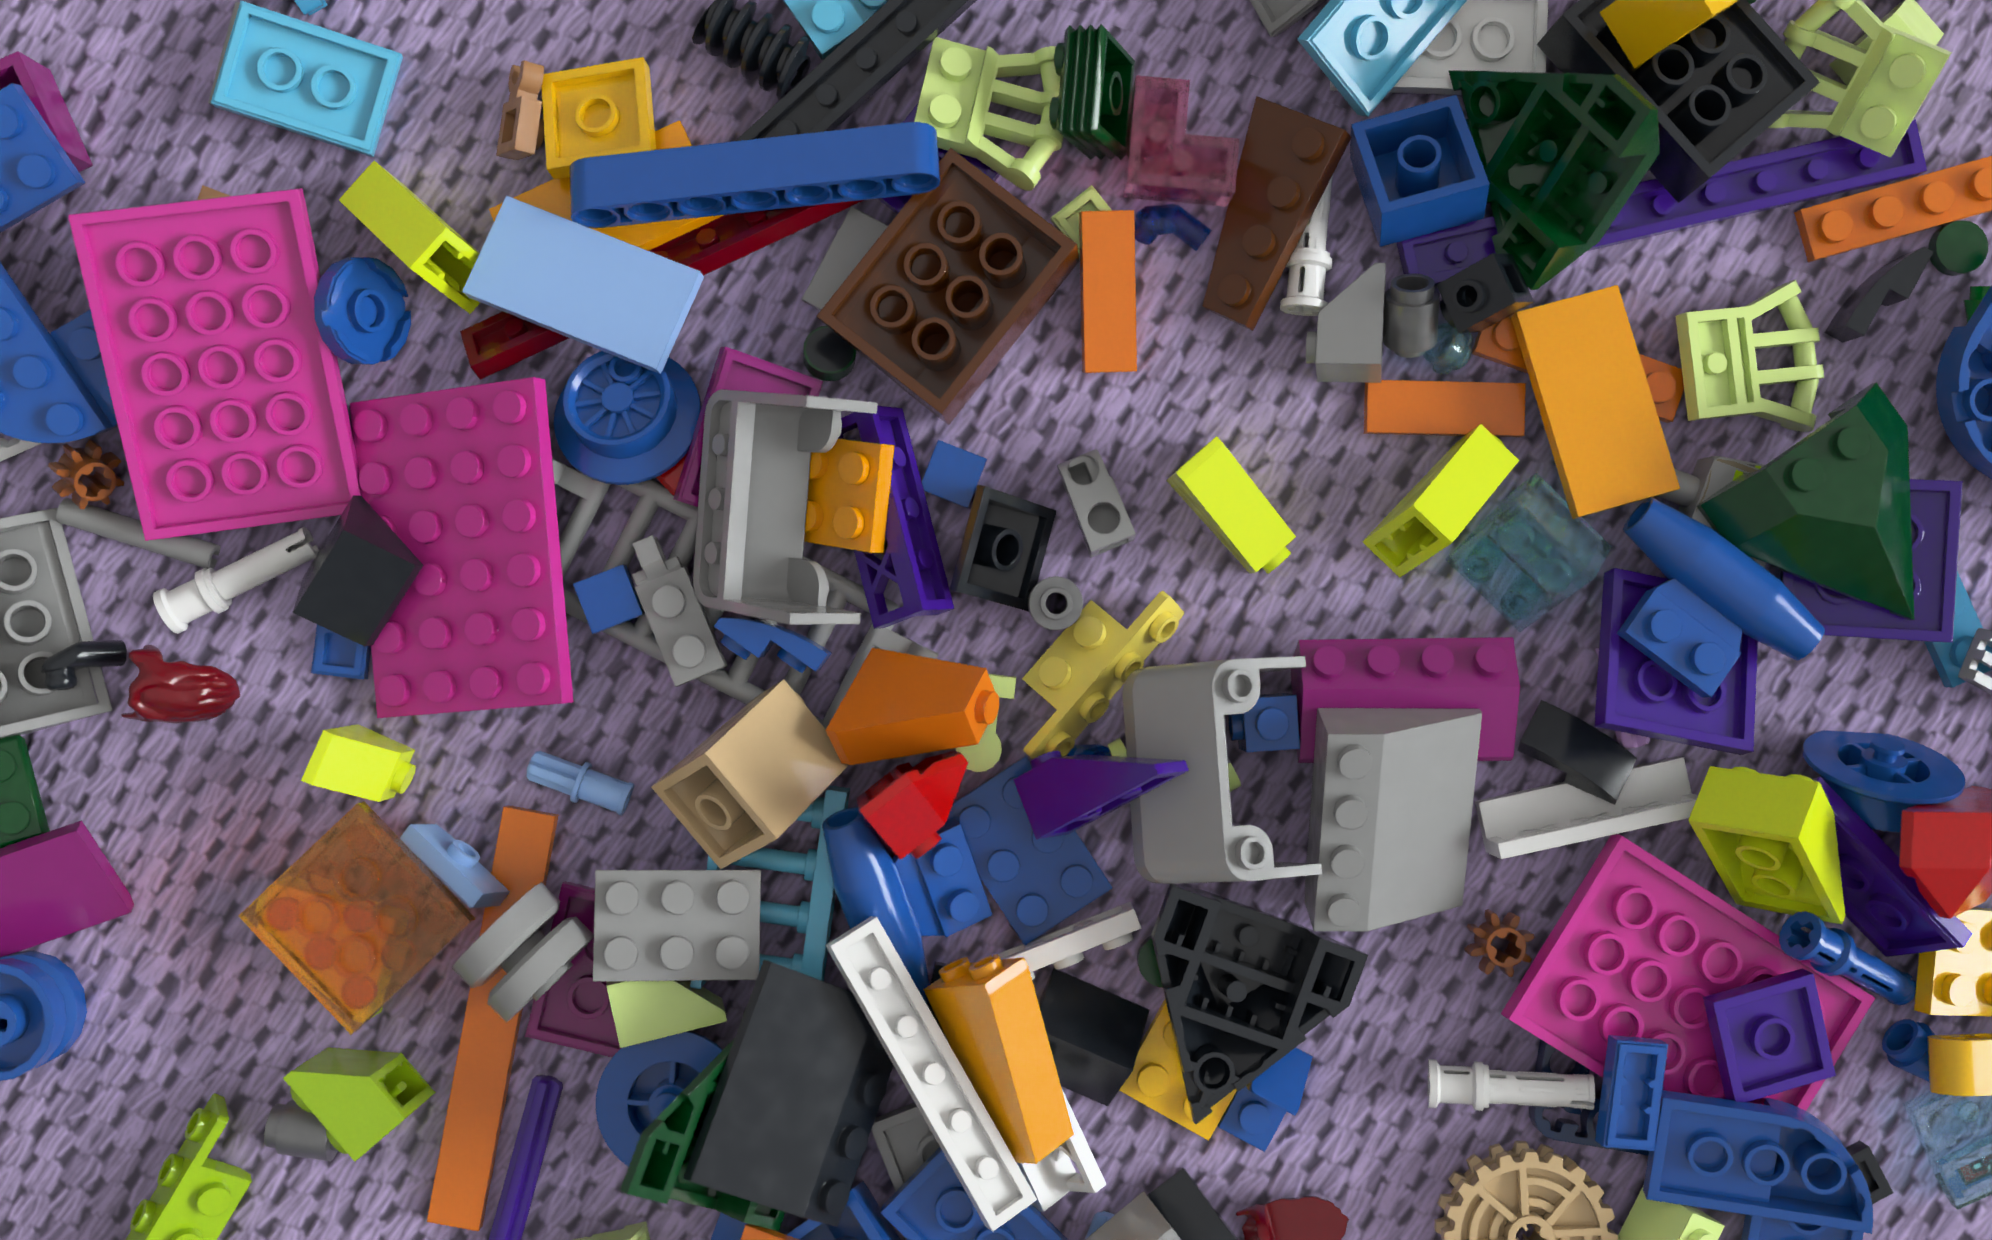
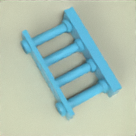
(810, 917)

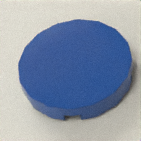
(362, 310)

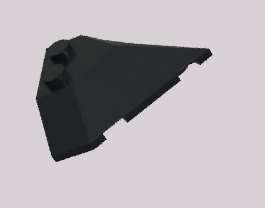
(1242, 988)

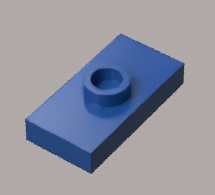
(1631, 1092)

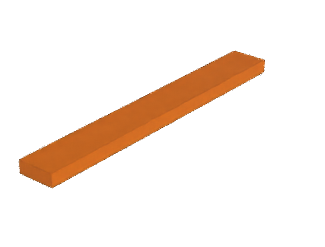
(487, 1041)

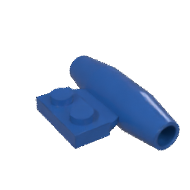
(1711, 598)
(908, 895)

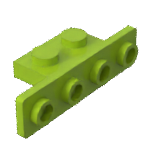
(193, 1191)

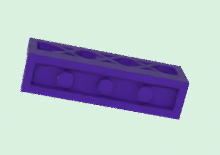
(912, 547)

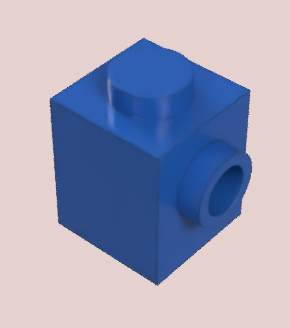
(1268, 725)

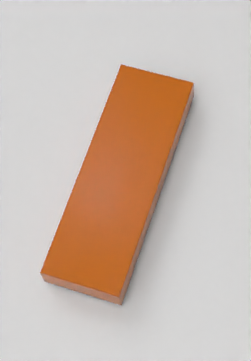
(1108, 291)
(1444, 408)

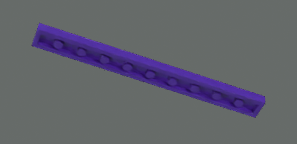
(1733, 191)

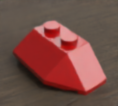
(914, 802)
(1950, 850)

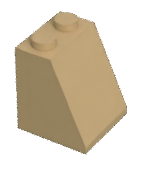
(752, 776)

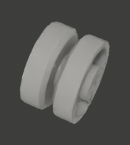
(523, 952)

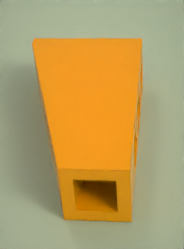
(1004, 1049)

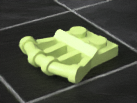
(1886, 87)
(957, 102)
(1722, 363)

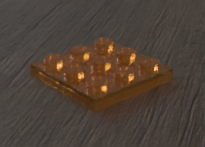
(356, 917)

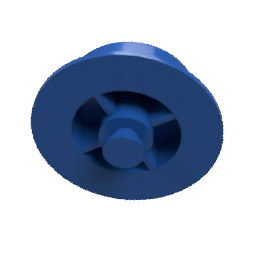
(625, 419)
(1882, 774)
(644, 1082)

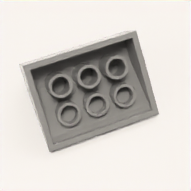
(39, 618)
(1389, 814)

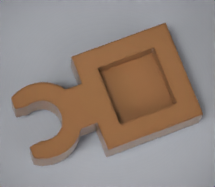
(521, 123)

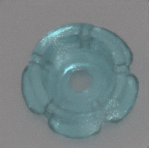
(1451, 350)

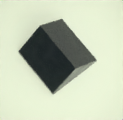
(1002, 548)
(357, 576)
(1091, 1035)

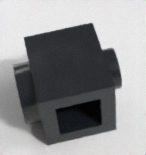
(1483, 293)

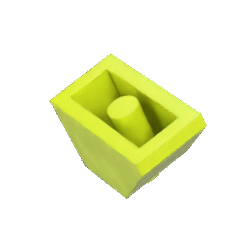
(360, 763)

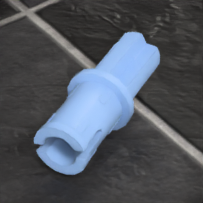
(580, 782)

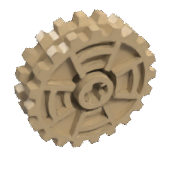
(1523, 1189)

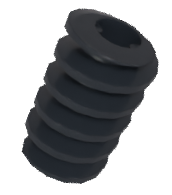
(753, 45)

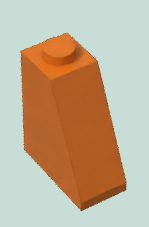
(911, 708)

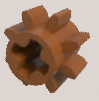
(82, 461)
(1492, 956)

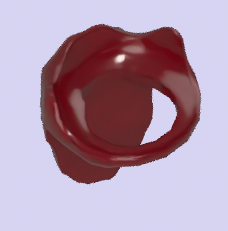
(177, 689)
(1294, 1220)

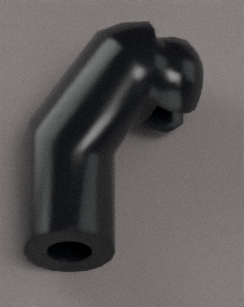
(62, 666)

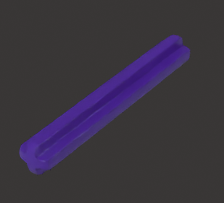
(527, 1158)

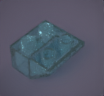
(1530, 553)

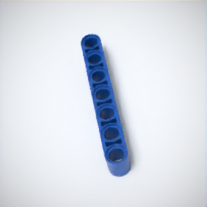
(754, 175)

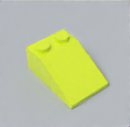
(1771, 841)

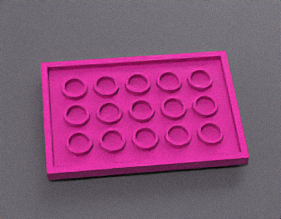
(218, 362)
(475, 501)
(1640, 958)

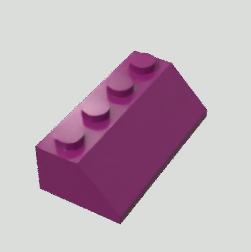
(1411, 675)

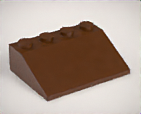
(950, 286)

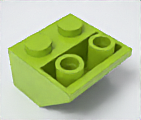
(358, 1094)

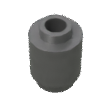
(1411, 315)
(1039, 611)
(297, 1133)

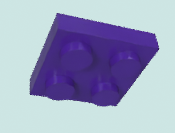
(1769, 1036)

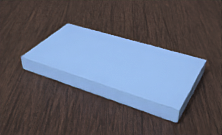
(583, 284)

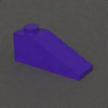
(1078, 789)

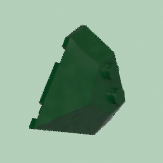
(1556, 159)
(1832, 506)
(667, 1146)

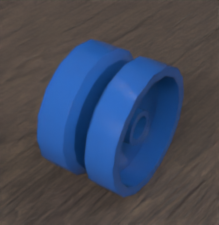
(39, 1011)

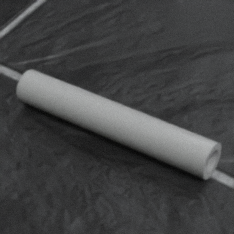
(130, 532)

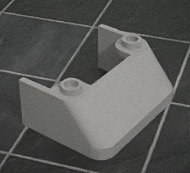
(757, 505)
(1186, 824)

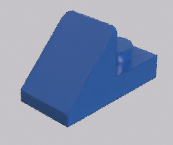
(1263, 1103)

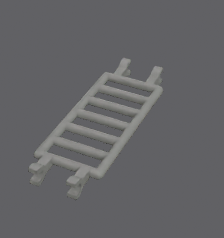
(640, 634)

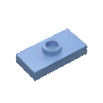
(455, 865)

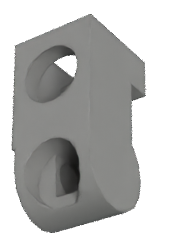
(1096, 503)

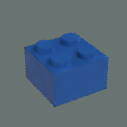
(1418, 170)

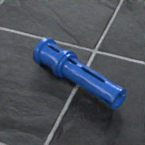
(1835, 953)

